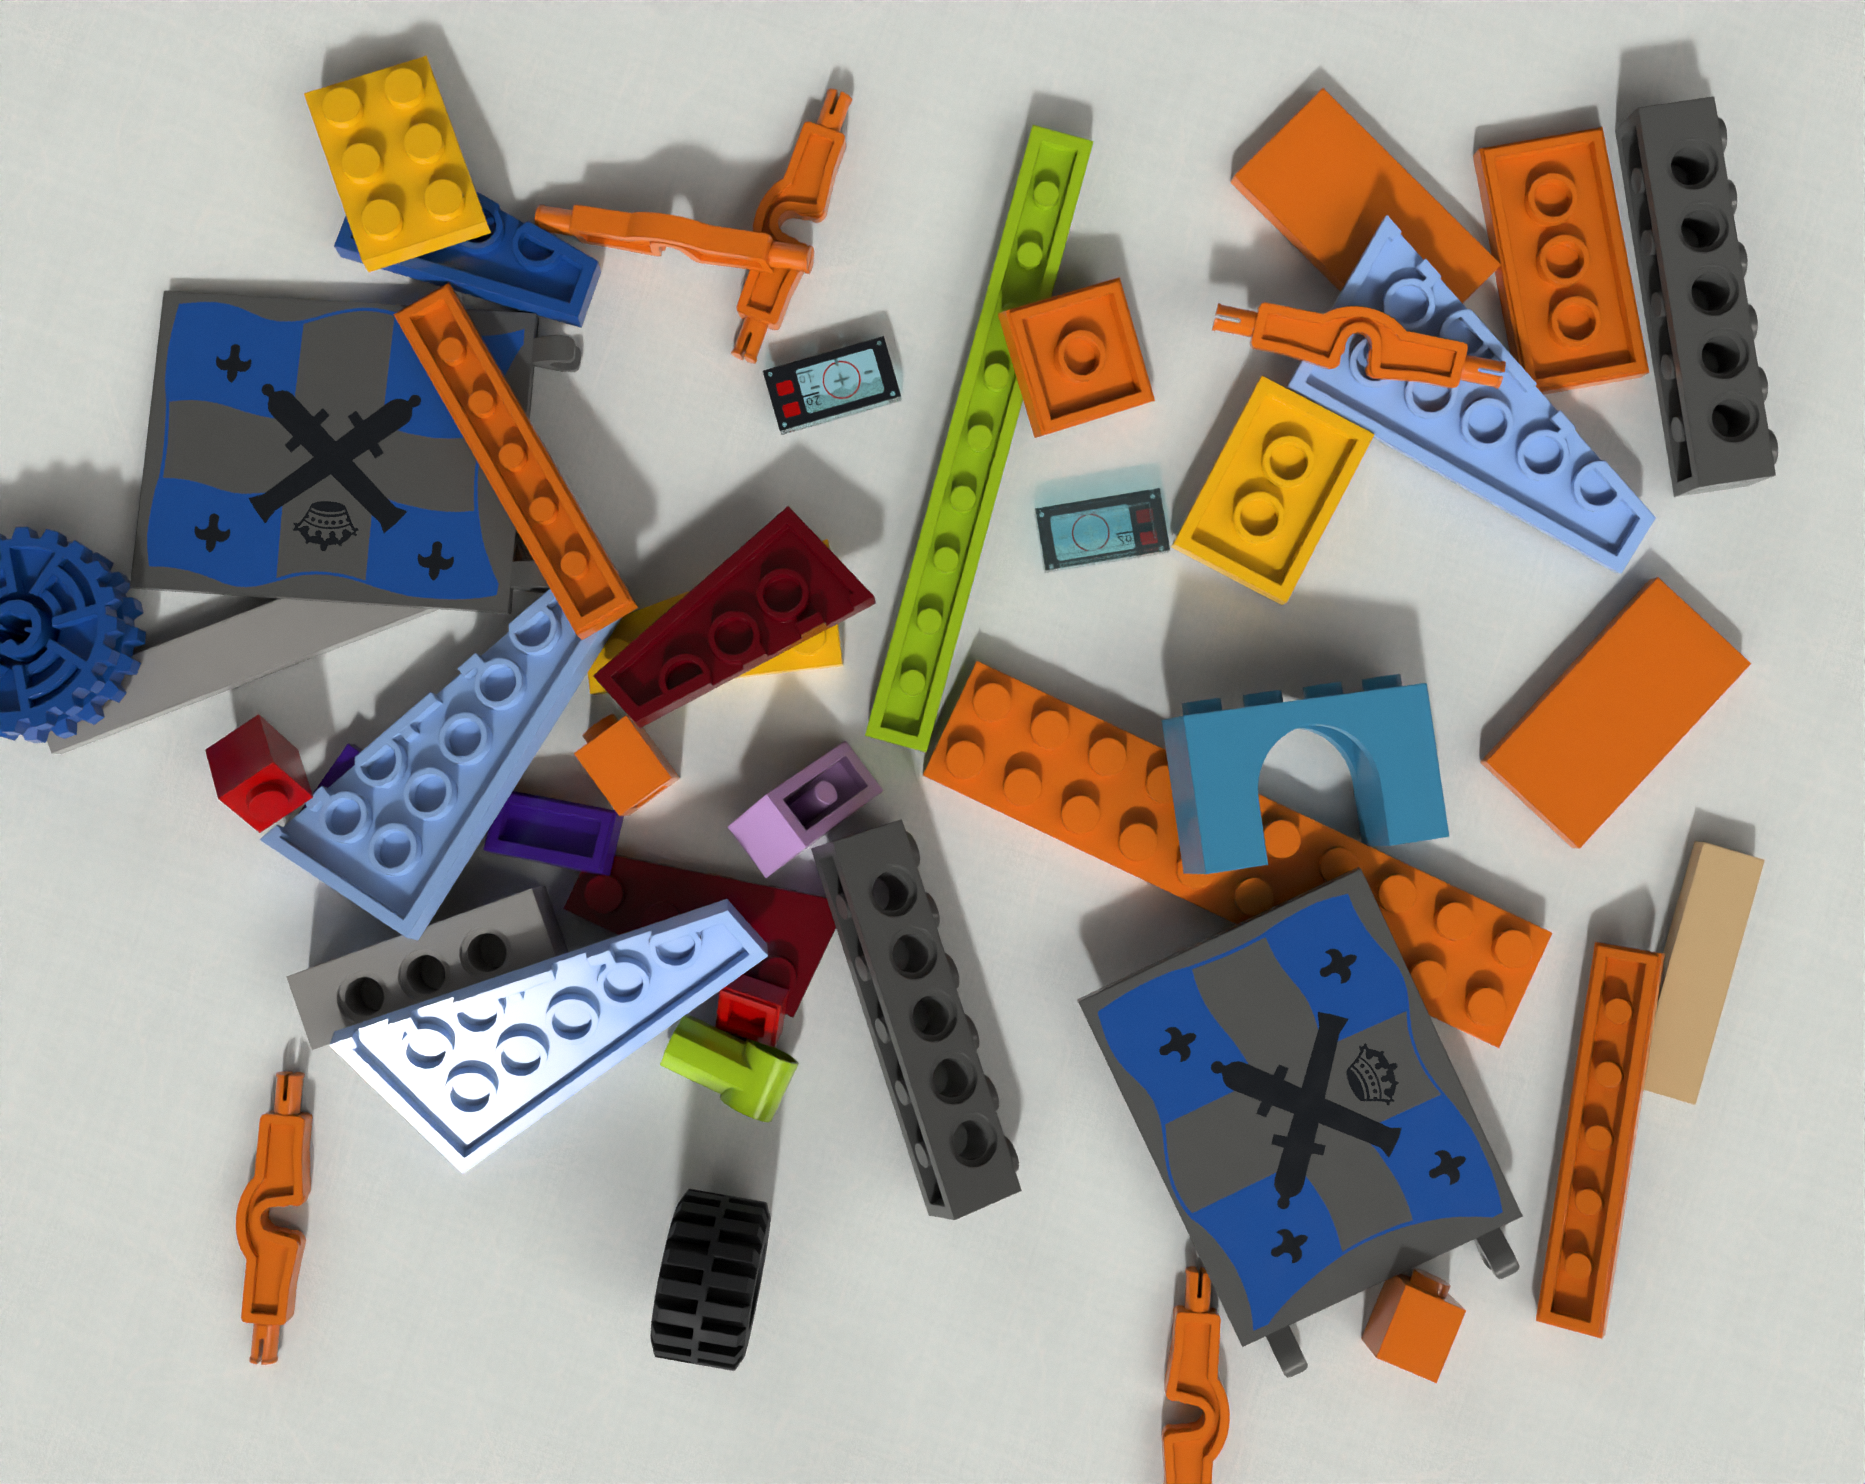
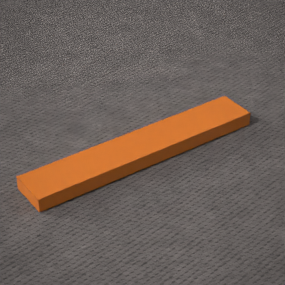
(516, 462)
(1600, 1139)

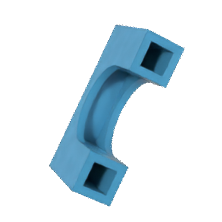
(1378, 731)

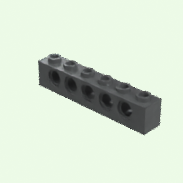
(1677, 328)
(928, 1119)

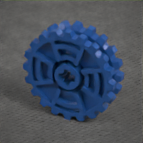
(61, 635)

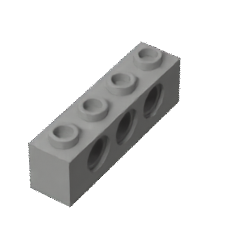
(331, 992)

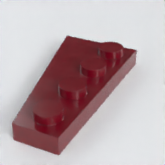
(741, 615)
(647, 892)

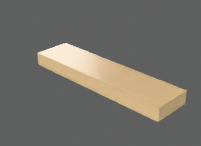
(1699, 966)

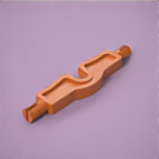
(799, 195)
(653, 232)
(1391, 351)
(270, 1250)
(1194, 1380)

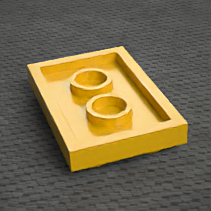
(397, 164)
(1272, 490)

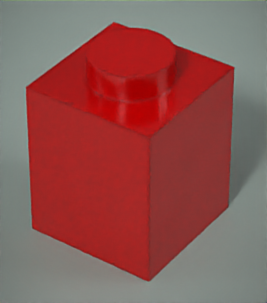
(258, 773)

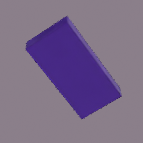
(556, 833)

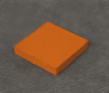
(1076, 357)

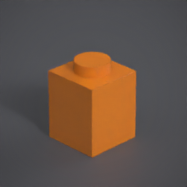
(625, 763)
(1414, 1323)

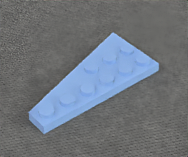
(1486, 439)
(441, 774)
(518, 1045)

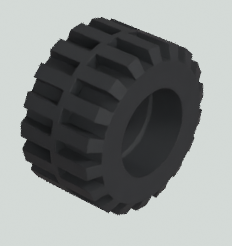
(710, 1279)

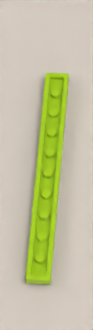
(976, 446)

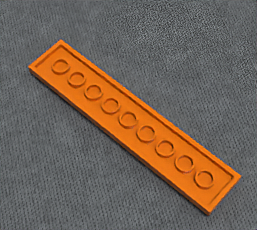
(1116, 803)

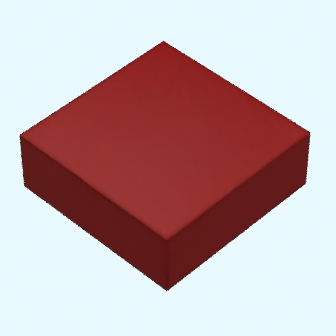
(752, 1010)

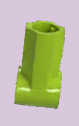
(744, 1072)

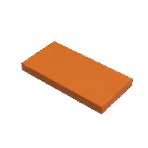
(1334, 184)
(1561, 260)
(1615, 713)

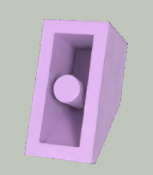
(804, 808)

